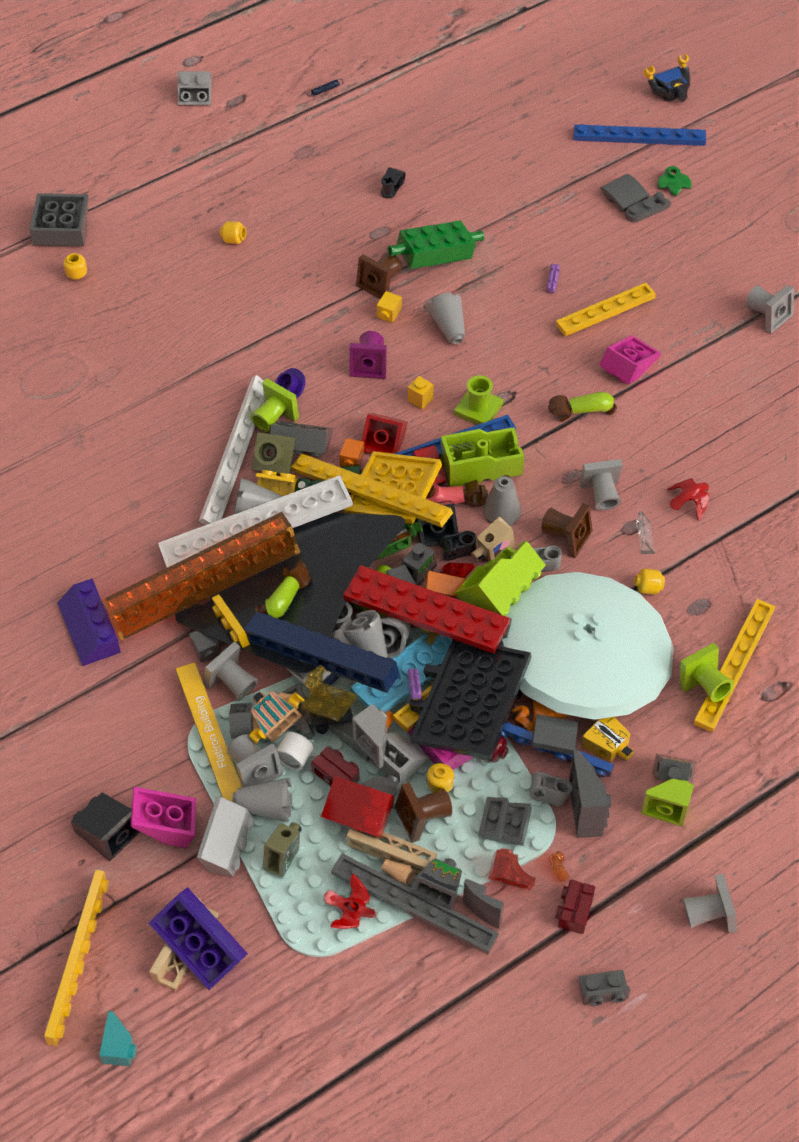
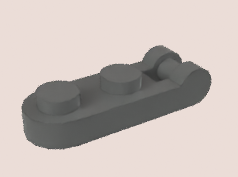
(647, 207)

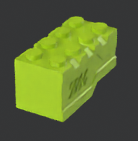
(491, 456)
(502, 579)

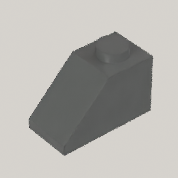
(205, 646)
(240, 719)
(385, 784)

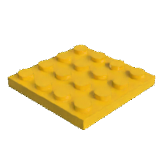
(399, 471)

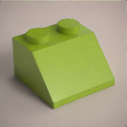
(668, 801)

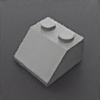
(371, 733)

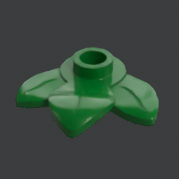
(675, 181)

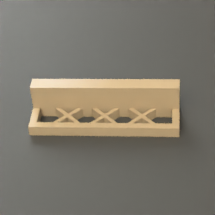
(383, 851)
(164, 962)

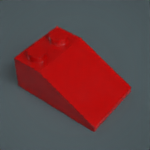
(358, 806)

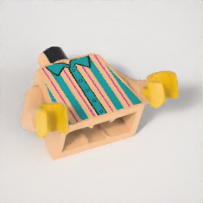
(273, 714)

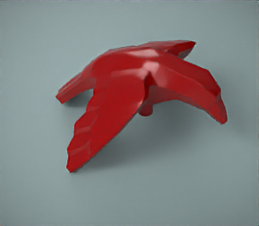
(690, 492)
(352, 907)

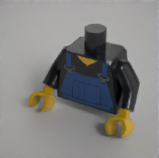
(670, 83)

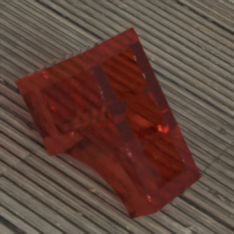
(508, 871)

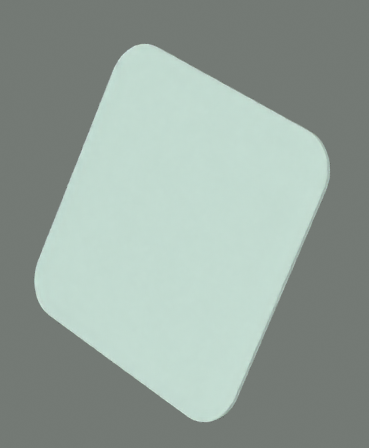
(297, 898)

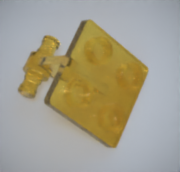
(326, 699)

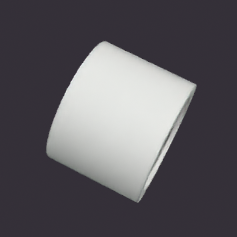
(294, 751)

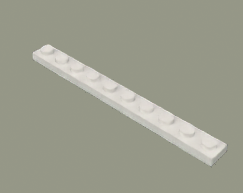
(233, 454)

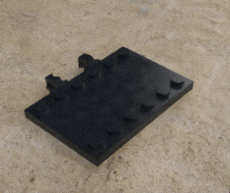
(469, 699)

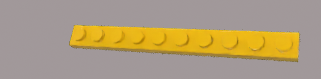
(374, 490)

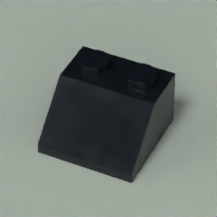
(432, 533)

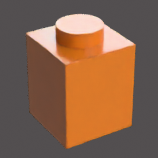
(351, 453)

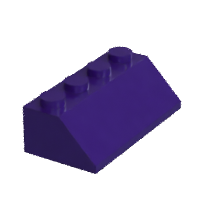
(88, 623)
(198, 938)

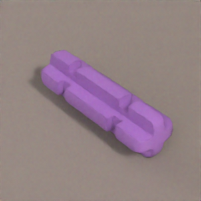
(552, 278)
(414, 683)

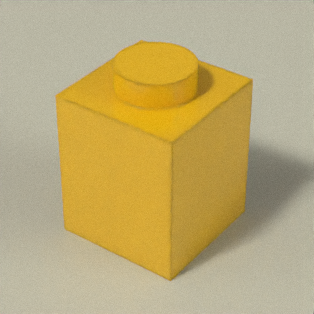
(389, 307)
(420, 392)

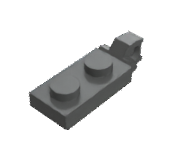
(303, 723)

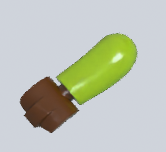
(587, 403)
(284, 594)

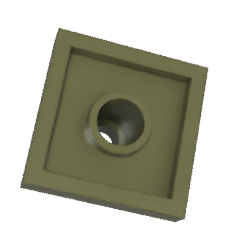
(282, 453)

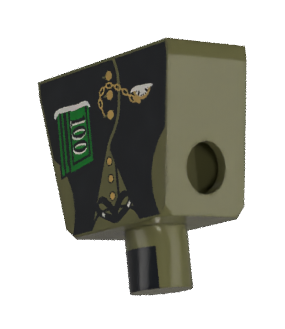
(281, 848)

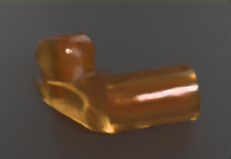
(555, 861)

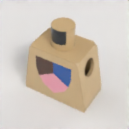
(493, 540)

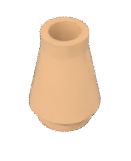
(399, 871)

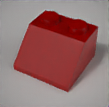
(383, 434)

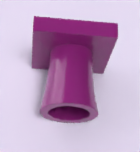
(369, 356)

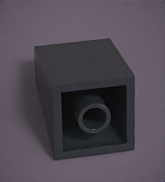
(105, 825)

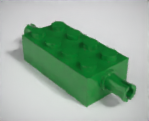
(435, 244)

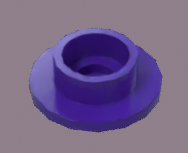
(292, 380)

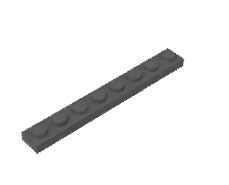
(401, 897)

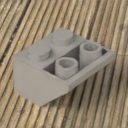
(194, 87)
(402, 757)

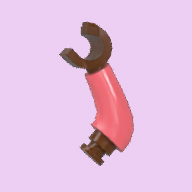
(473, 492)

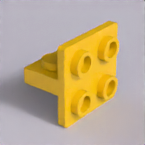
(282, 484)

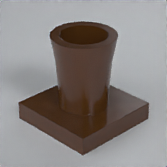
(375, 275)
(574, 529)
(416, 811)

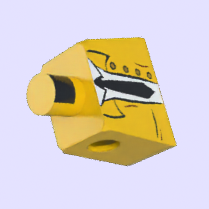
(608, 740)

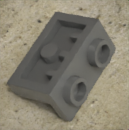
(604, 988)

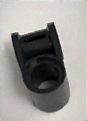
(392, 182)
(457, 545)

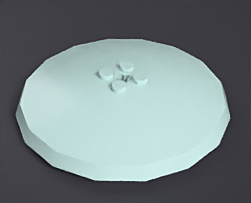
(591, 645)

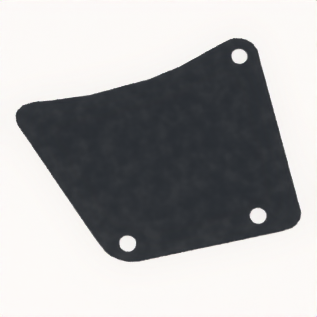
(332, 552)

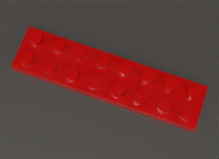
(427, 609)

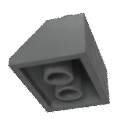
(308, 437)

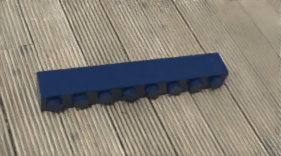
(321, 650)

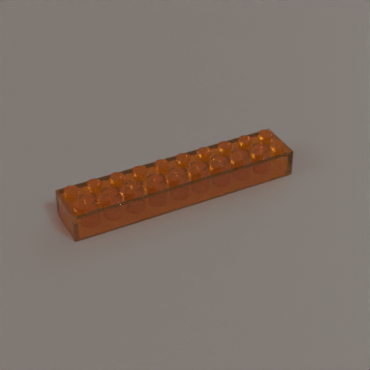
(201, 576)

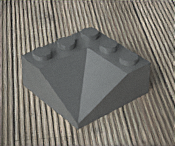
(59, 219)
(588, 798)

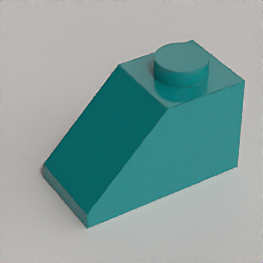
(117, 1043)

